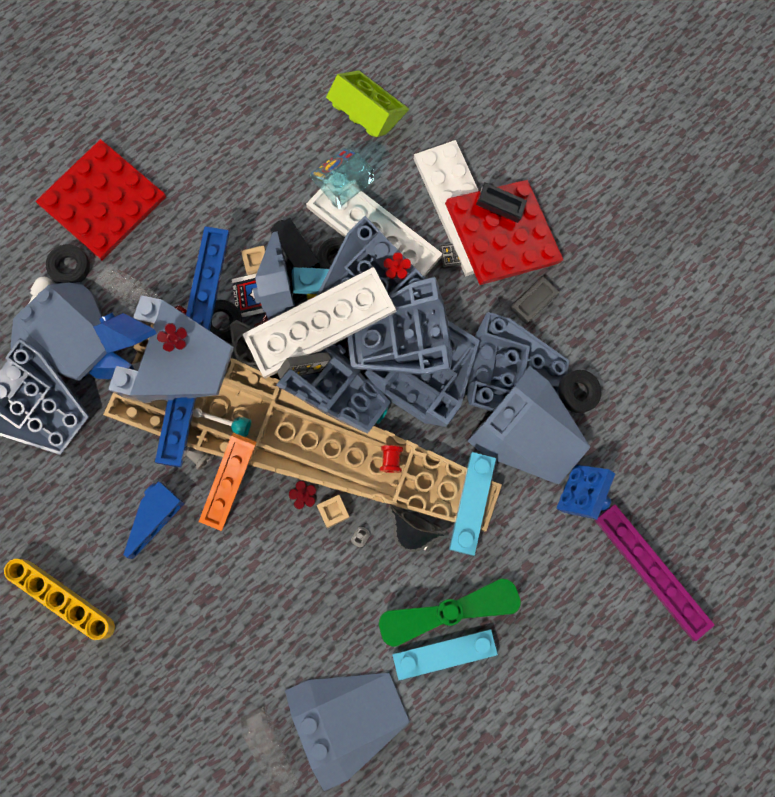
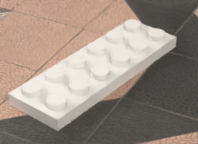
(447, 177)
(410, 244)
(320, 322)

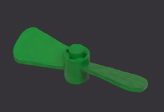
(492, 600)

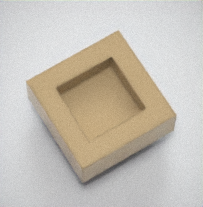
(252, 259)
(333, 511)

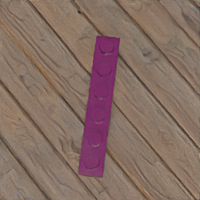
(654, 573)

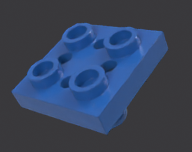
(586, 492)

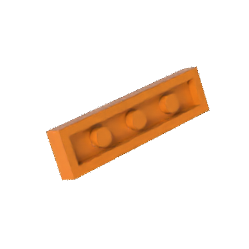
(227, 481)

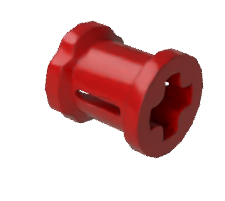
(391, 459)

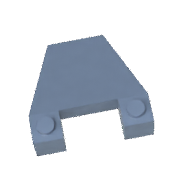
(273, 281)
(166, 375)

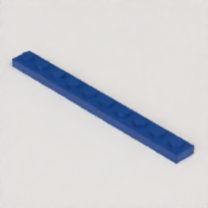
(200, 309)

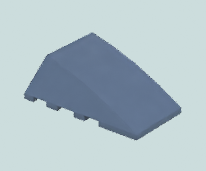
(339, 391)

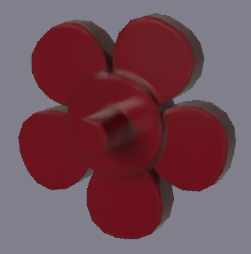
(172, 337)
(303, 495)

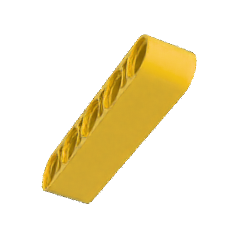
(48, 595)

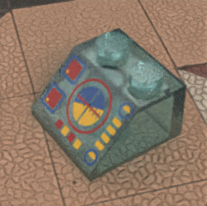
(343, 176)

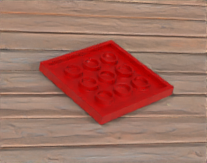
(101, 199)
(499, 245)

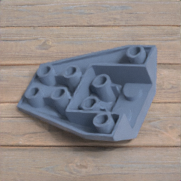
(362, 250)
(504, 356)
(36, 401)
(532, 431)

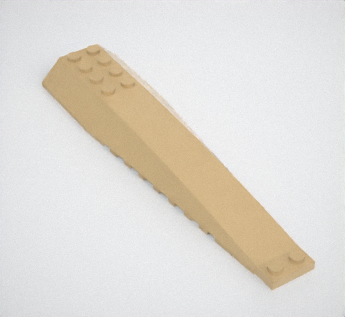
(311, 445)

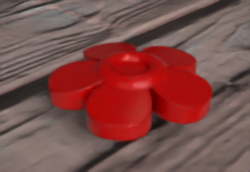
(397, 266)

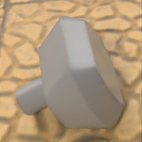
(360, 537)

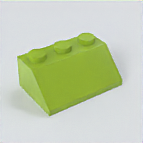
(366, 103)

